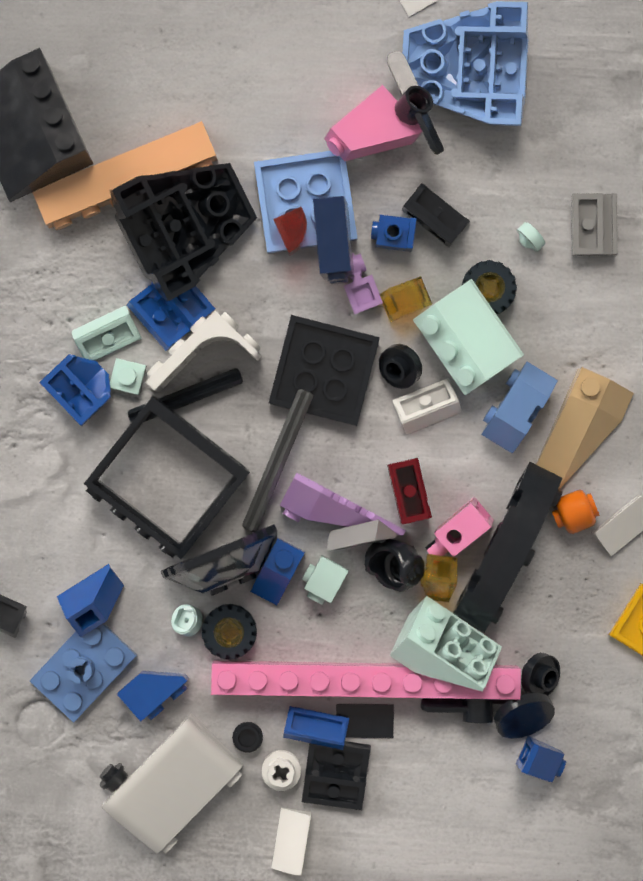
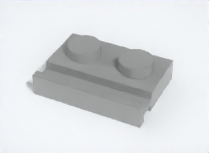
(594, 224)

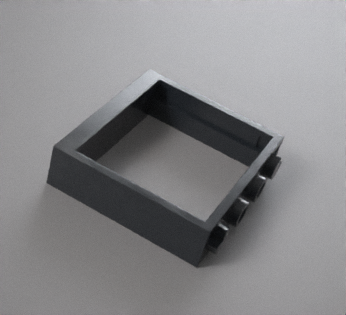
(144, 525)

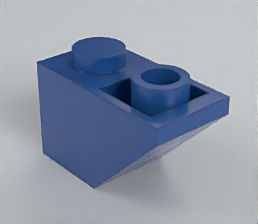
(91, 600)
(149, 690)

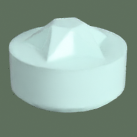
(530, 237)
(187, 620)

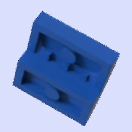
(169, 319)

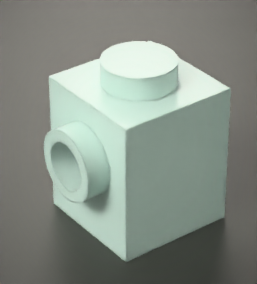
(324, 580)

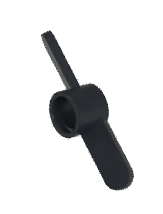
(414, 94)
(473, 709)

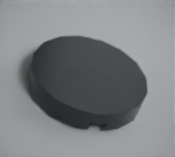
(524, 715)

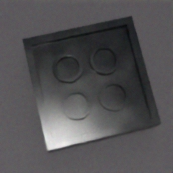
(327, 363)

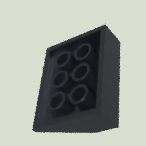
(35, 128)

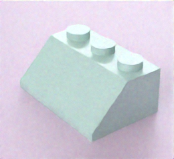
(468, 337)

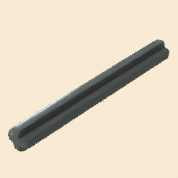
(277, 460)

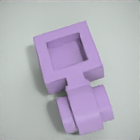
(362, 291)

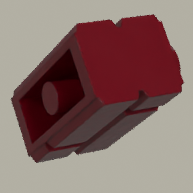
(409, 491)

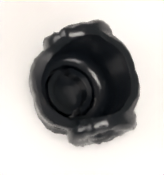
(394, 564)

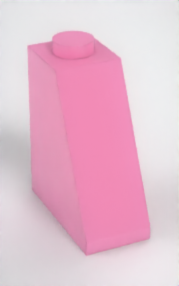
(371, 128)

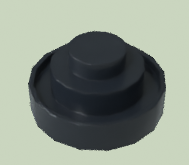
(400, 366)
(540, 674)

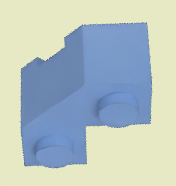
(516, 412)

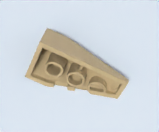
(584, 421)

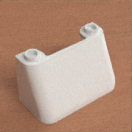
(173, 785)

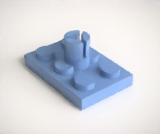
(83, 670)

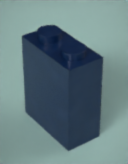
(333, 239)

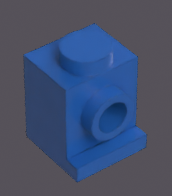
(405, 238)

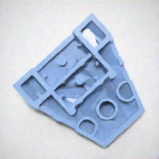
(474, 61)

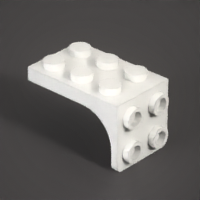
(205, 332)

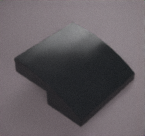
(336, 775)

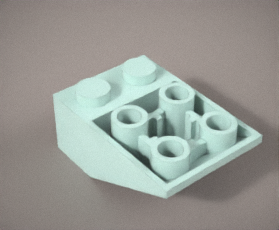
(445, 647)

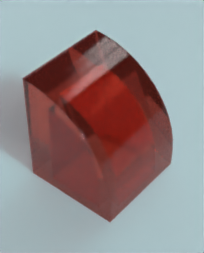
(292, 229)

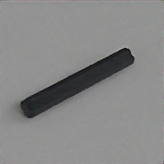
(195, 392)

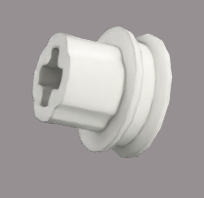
(283, 759)

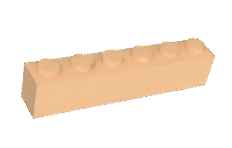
(90, 188)

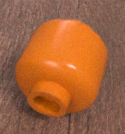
(576, 512)

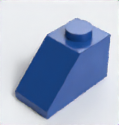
(277, 571)
(540, 760)

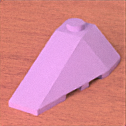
(319, 504)

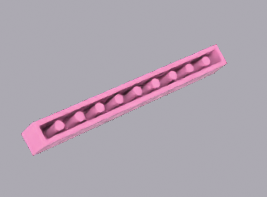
(351, 680)

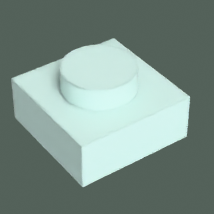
(127, 376)

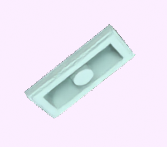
(106, 334)

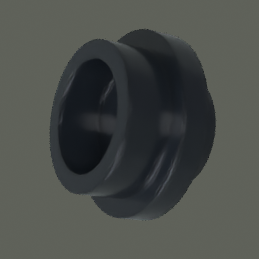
(247, 737)
(113, 777)

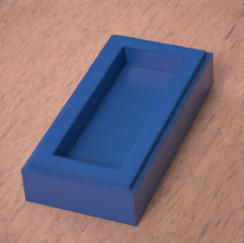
(316, 727)

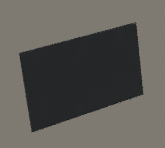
(368, 720)

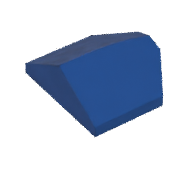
(79, 387)

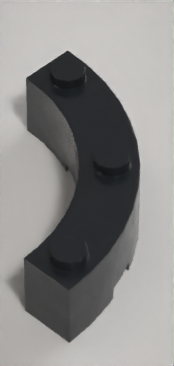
(509, 547)

